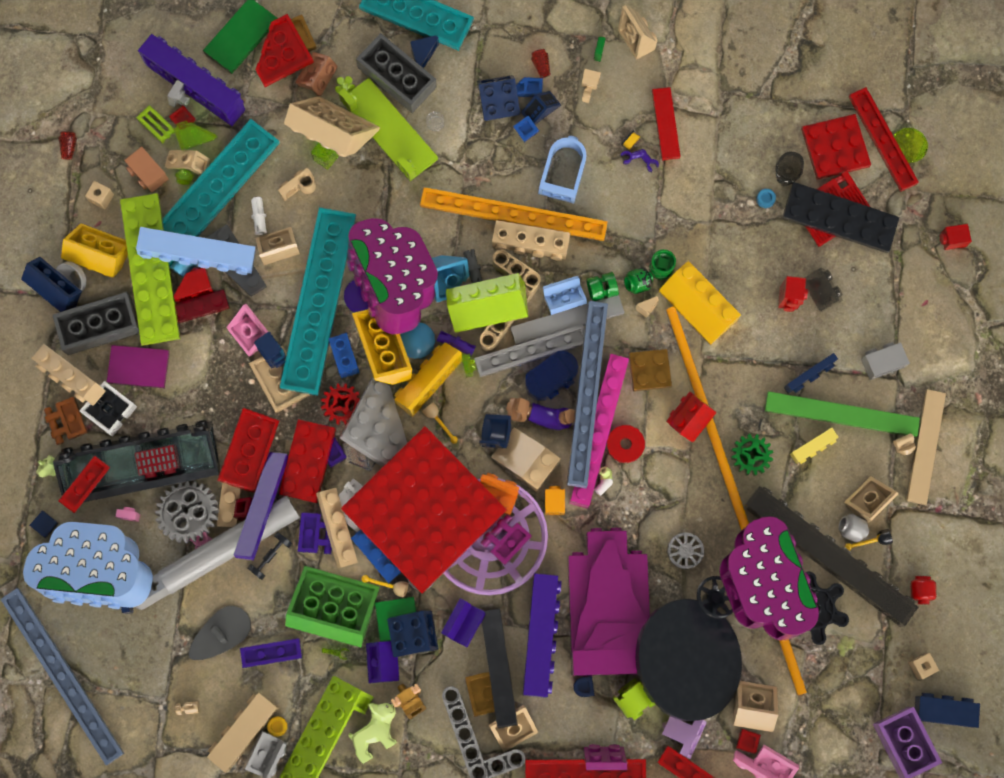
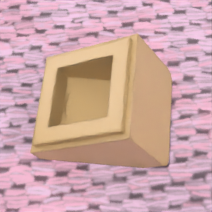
(647, 306)

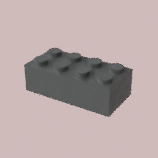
(396, 73)
(96, 323)

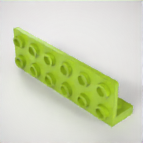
(395, 134)
(325, 728)

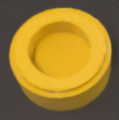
(277, 726)

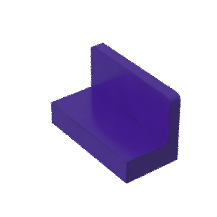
(463, 623)
(381, 663)

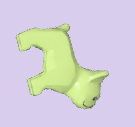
(375, 731)

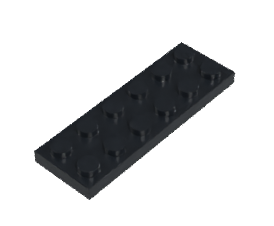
(840, 217)

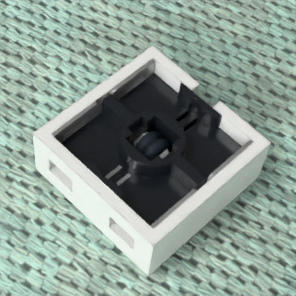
(103, 413)

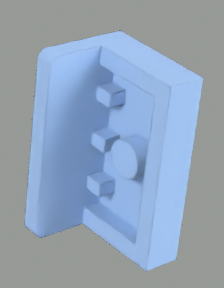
(564, 295)

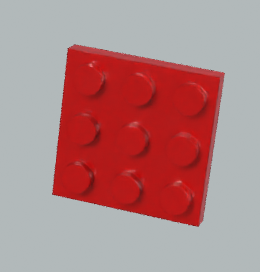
(836, 146)

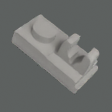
(177, 95)

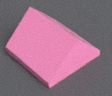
(246, 329)

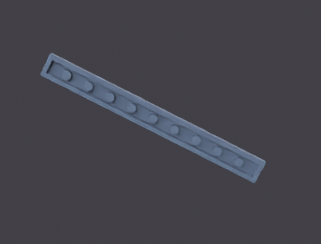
(587, 395)
(62, 676)

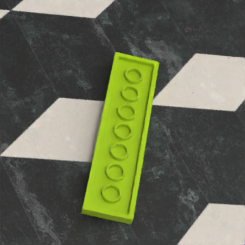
(151, 276)

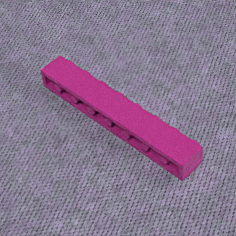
(604, 416)

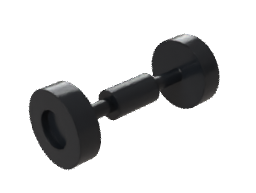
(269, 556)

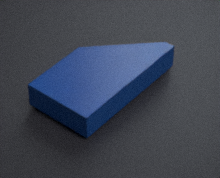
(529, 87)

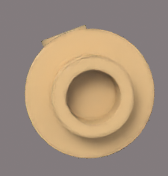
(905, 444)

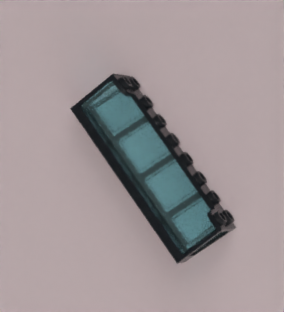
(195, 450)

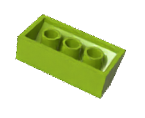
(487, 302)

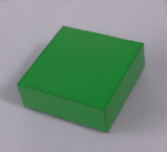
(599, 49)

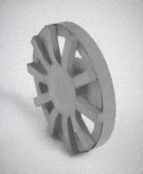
(685, 550)

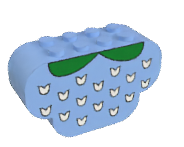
(89, 566)

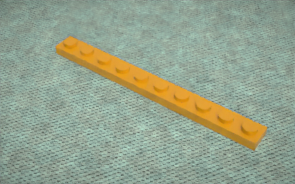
(513, 213)

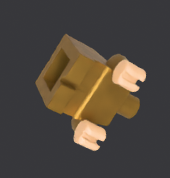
(409, 700)

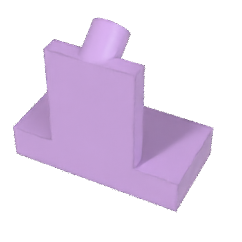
(684, 733)

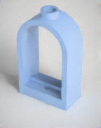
(556, 191)

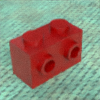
(792, 293)

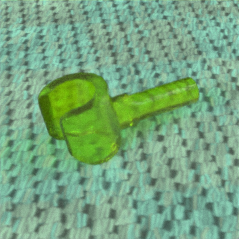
(335, 652)

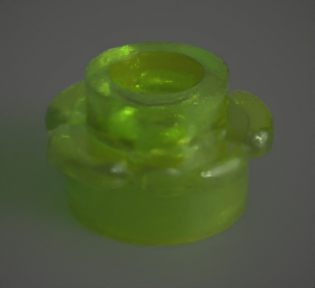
(184, 177)

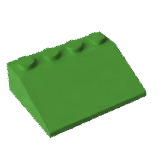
(332, 606)

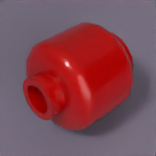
(923, 590)

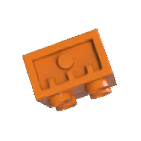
(504, 492)

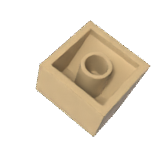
(755, 706)

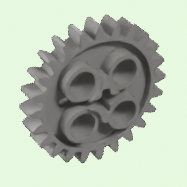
(195, 525)

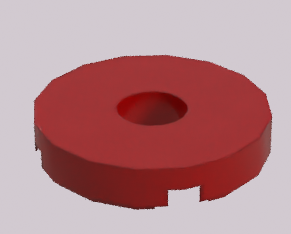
(625, 455)

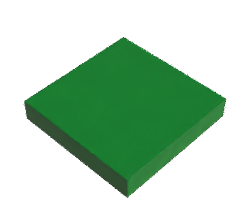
(391, 609)

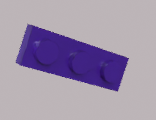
(271, 653)

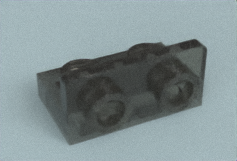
(822, 289)

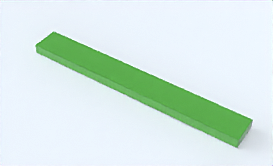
(841, 414)

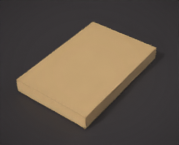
(270, 383)

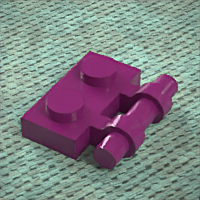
(510, 543)

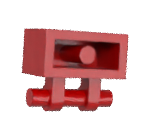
(690, 416)

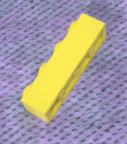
(814, 445)

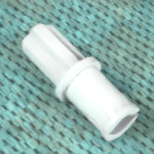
(258, 216)

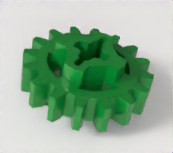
(759, 456)

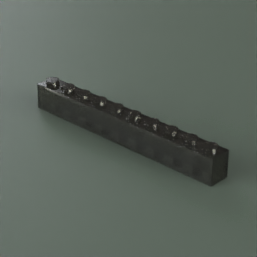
(835, 559)

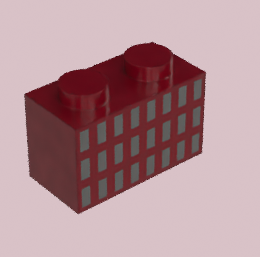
(157, 460)

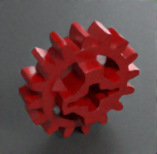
(335, 408)

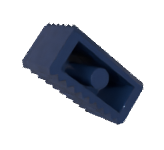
(270, 350)

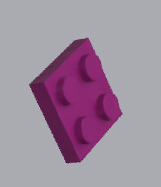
(605, 758)

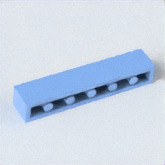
(195, 250)

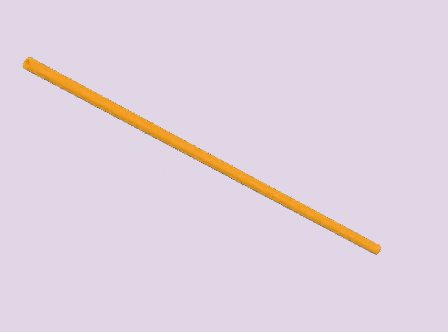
(726, 472)

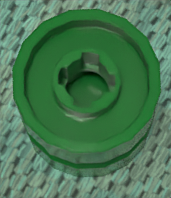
(662, 264)
(596, 289)

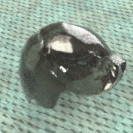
(789, 168)

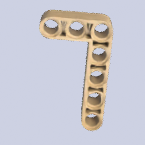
(505, 269)

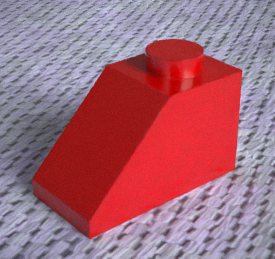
(194, 285)

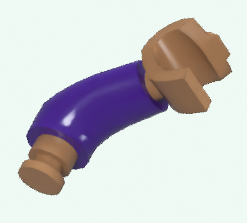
(544, 416)

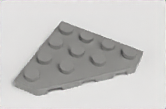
(375, 424)

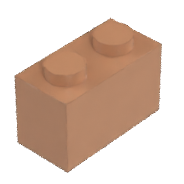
(146, 169)

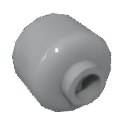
(853, 527)

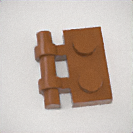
(71, 420)

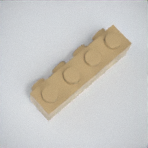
(530, 240)
(69, 375)

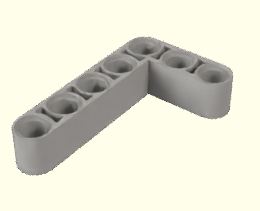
(472, 742)

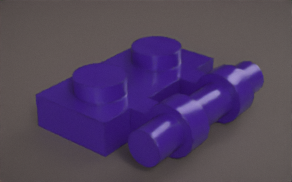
(310, 533)

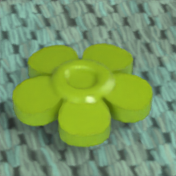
(344, 83)

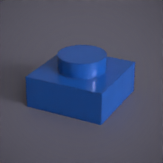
(526, 129)

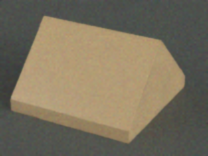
(277, 246)
(870, 499)
(513, 735)

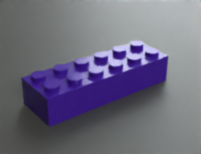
(197, 81)
(540, 635)

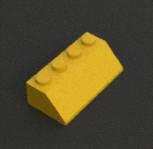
(699, 302)
(383, 350)
(428, 379)

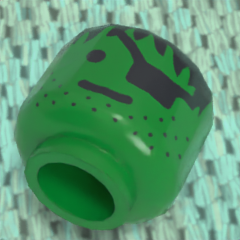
(638, 280)

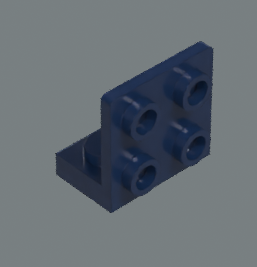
(499, 97)
(412, 633)

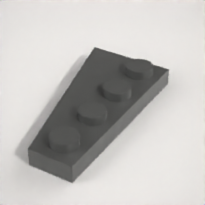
(249, 283)

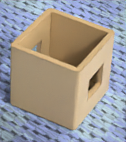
(103, 199)
(929, 663)

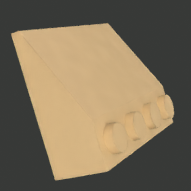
(330, 125)

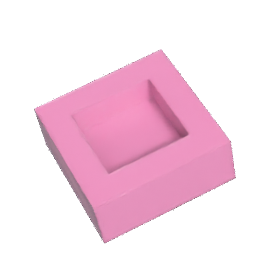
(128, 514)

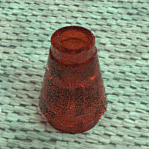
(541, 62)
(67, 144)

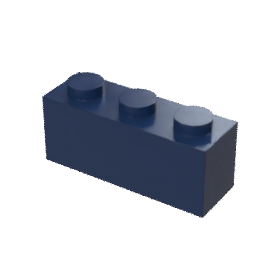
(51, 284)
(947, 710)

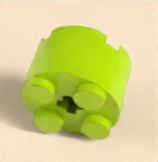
(633, 699)

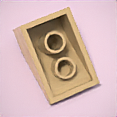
(636, 32)
(527, 459)

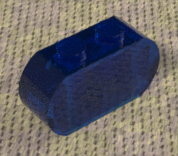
(551, 376)

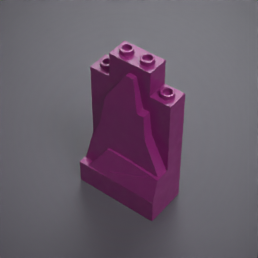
(606, 604)

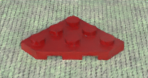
(282, 52)

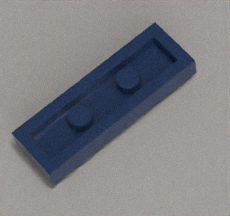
(811, 374)

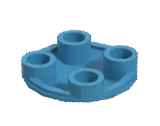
(418, 341)

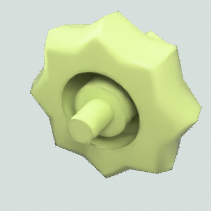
(46, 467)

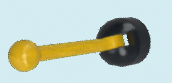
(883, 537)

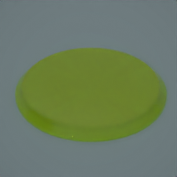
(912, 144)

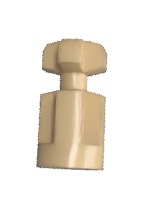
(189, 708)

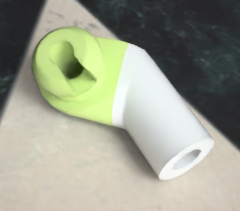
(606, 480)

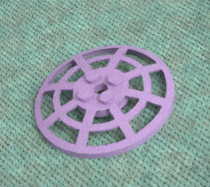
(485, 555)

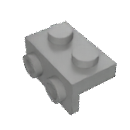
(265, 755)

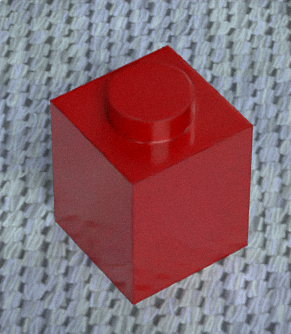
(955, 237)

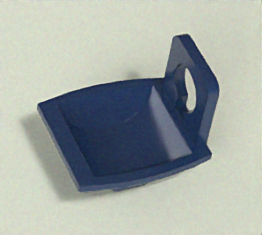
(496, 431)

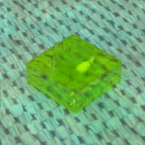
(469, 365)

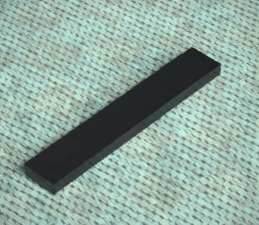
(499, 669)

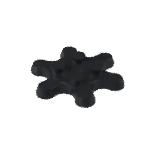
(827, 610)

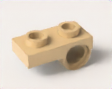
(290, 187)

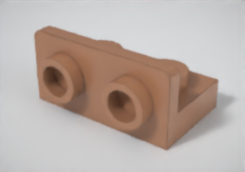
(318, 74)

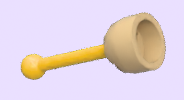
(431, 411)
(399, 588)

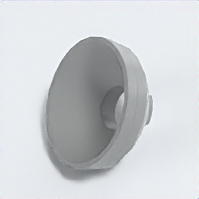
(67, 270)

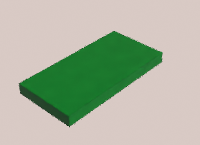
(240, 35)

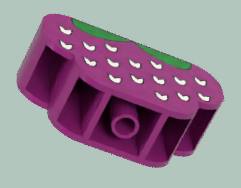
(392, 273)
(768, 581)

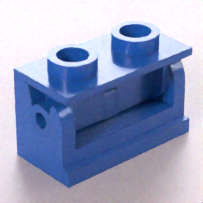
(344, 355)

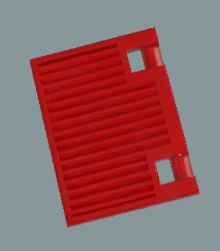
(850, 192)

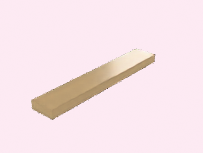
(926, 447)

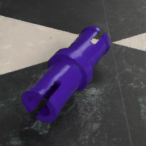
(456, 342)

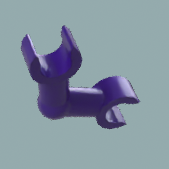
(640, 154)

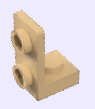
(187, 159)

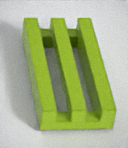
(166, 135)

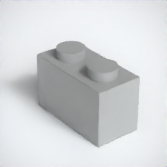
(885, 360)

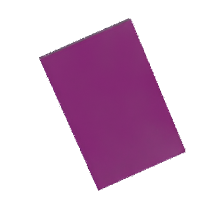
(138, 366)

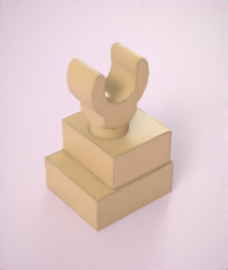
(589, 81)

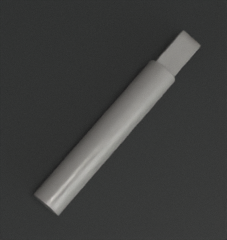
(213, 554)

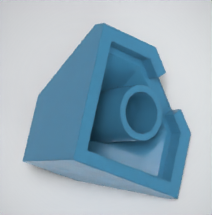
(451, 274)

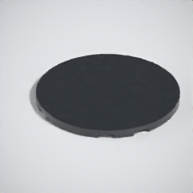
(688, 660)

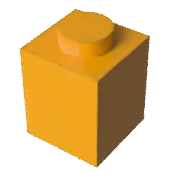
(554, 501)

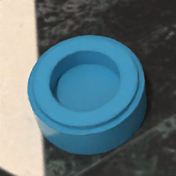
(766, 198)

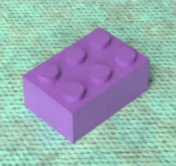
(907, 743)

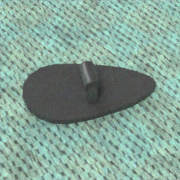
(220, 633)

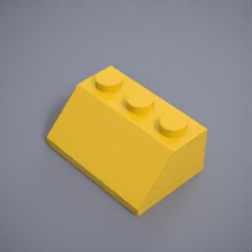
(95, 250)

